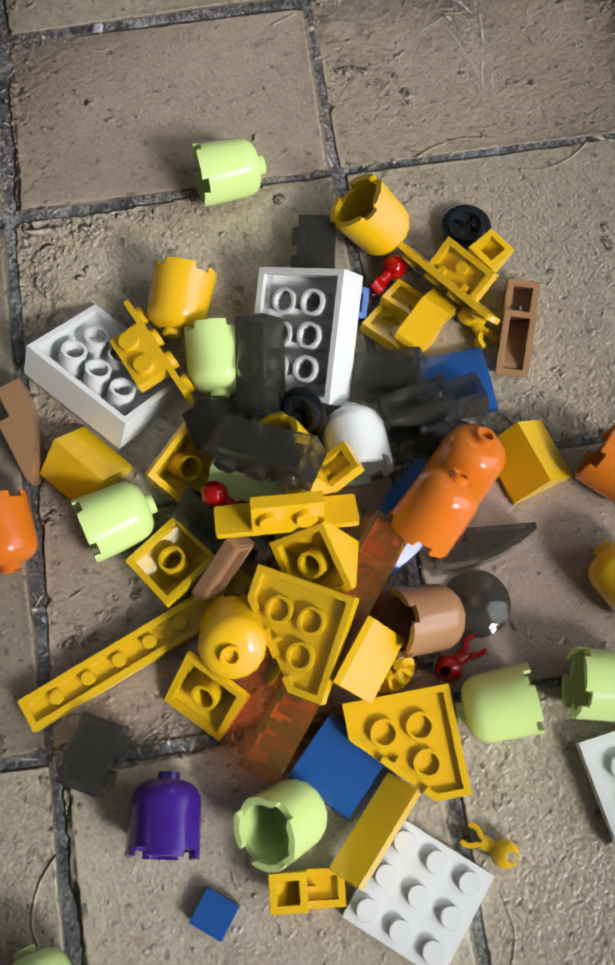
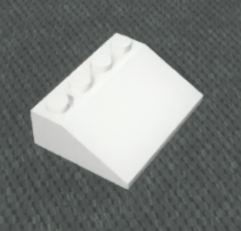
(319, 325)
(91, 380)

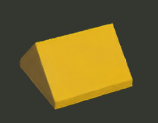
(531, 461)
(82, 464)
(179, 466)
(319, 555)
(171, 561)
(369, 660)
(205, 697)

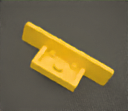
(460, 273)
(143, 357)
(284, 514)

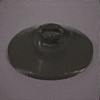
(496, 608)

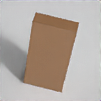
(223, 567)

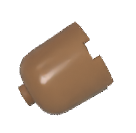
(424, 615)

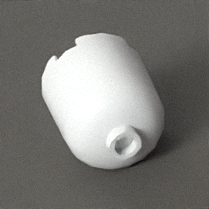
(366, 435)

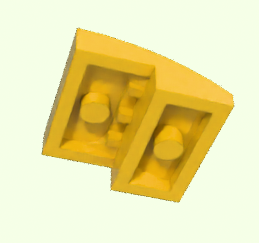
(390, 314)

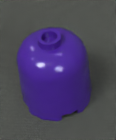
(165, 819)

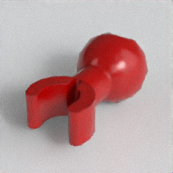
(392, 268)
(216, 494)
(453, 664)

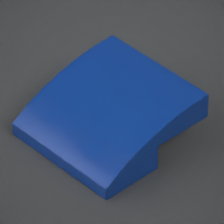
(461, 363)
(337, 767)

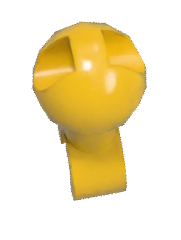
(478, 328)
(496, 848)

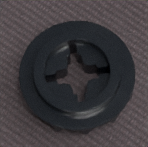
(459, 217)
(300, 396)

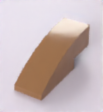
(517, 327)
(23, 429)

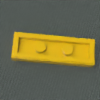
(375, 831)

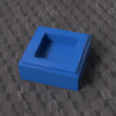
(214, 914)

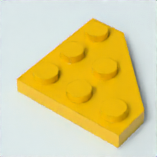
(303, 629)
(414, 738)

